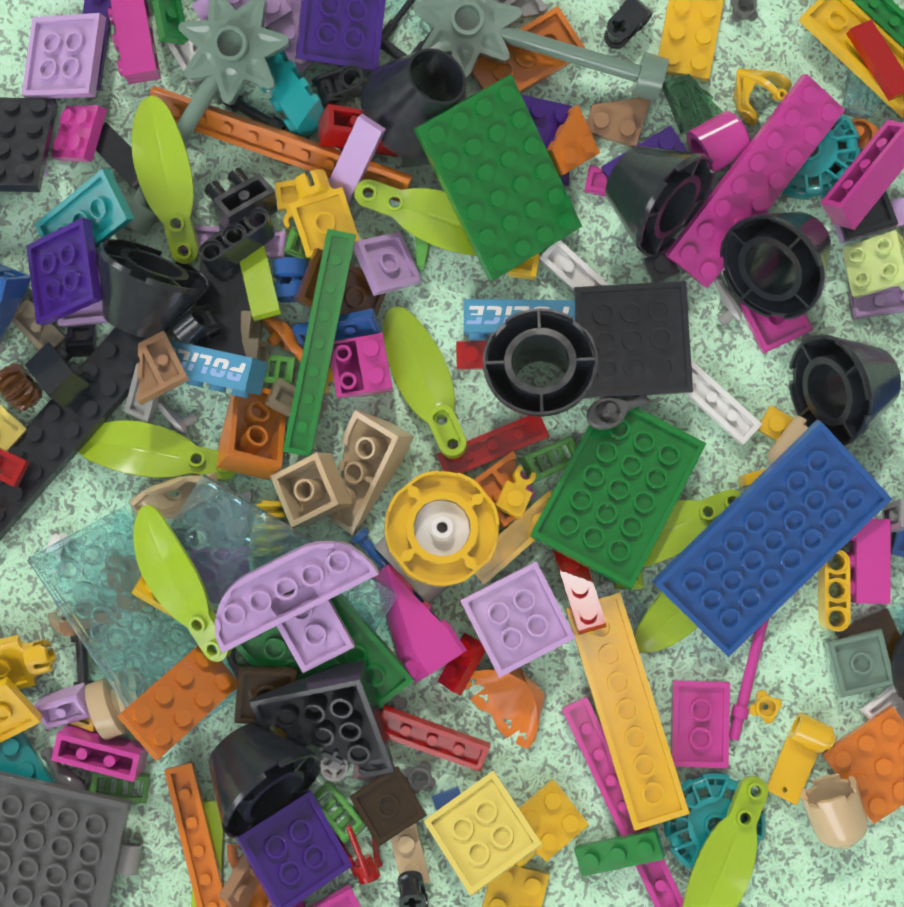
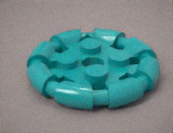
(820, 164)
(701, 811)

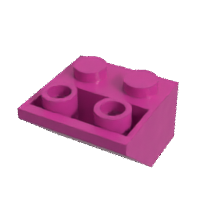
(361, 367)

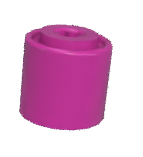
(719, 138)

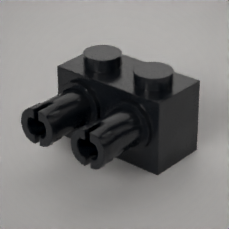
(242, 198)

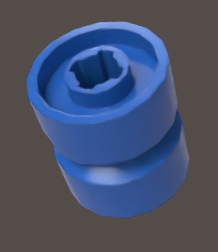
(287, 271)

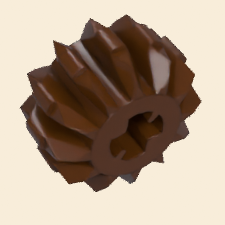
(19, 387)

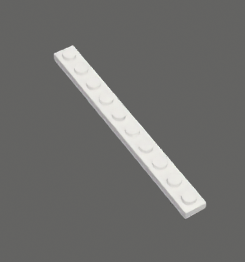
(706, 392)

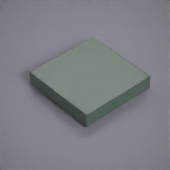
(860, 662)

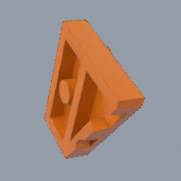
(572, 143)
(493, 480)

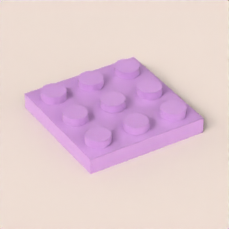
(64, 56)
(517, 619)

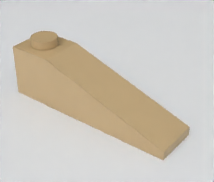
(369, 462)

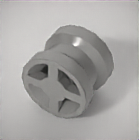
(334, 770)

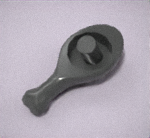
(610, 412)
(62, 774)

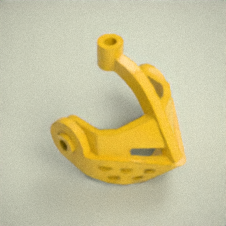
(744, 84)

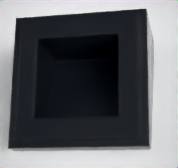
(81, 340)

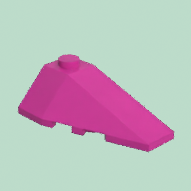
(419, 636)

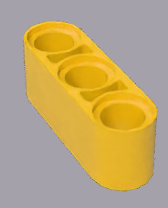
(842, 601)

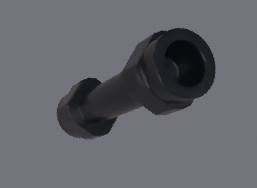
(255, 114)
(82, 662)

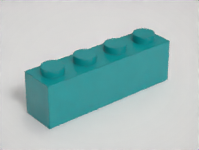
(294, 97)

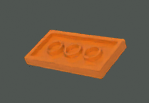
(527, 66)
(178, 702)

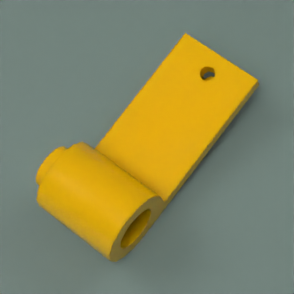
(798, 756)

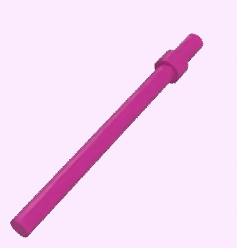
(740, 710)

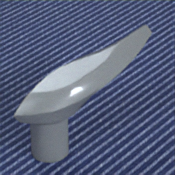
(728, 301)
(179, 424)

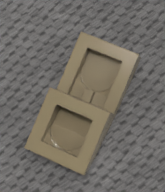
(251, 338)

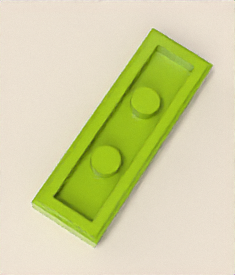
(260, 285)

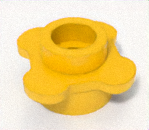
(769, 714)

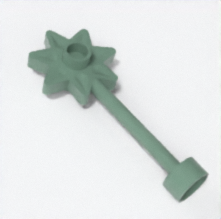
(484, 28)
(230, 52)

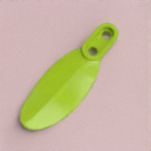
(165, 174)
(420, 212)
(423, 377)
(150, 452)
(686, 524)
(174, 579)
(662, 626)
(729, 852)

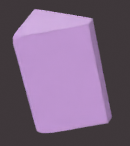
(63, 706)

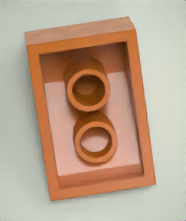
(252, 437)

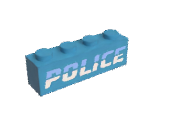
(487, 315)
(221, 369)

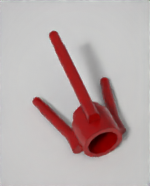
(365, 866)

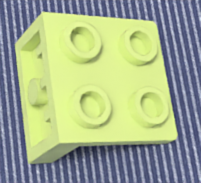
(875, 264)

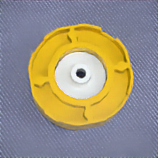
(447, 501)

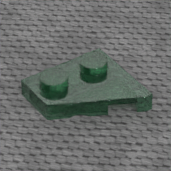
(689, 102)

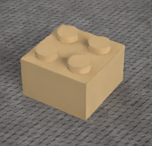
(311, 489)

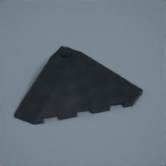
(333, 712)

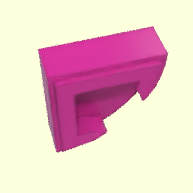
(595, 181)

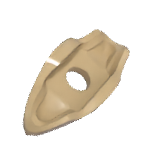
(166, 505)

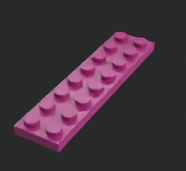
(756, 176)

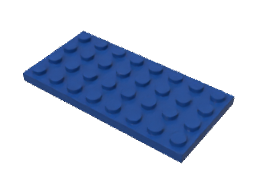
(772, 538)

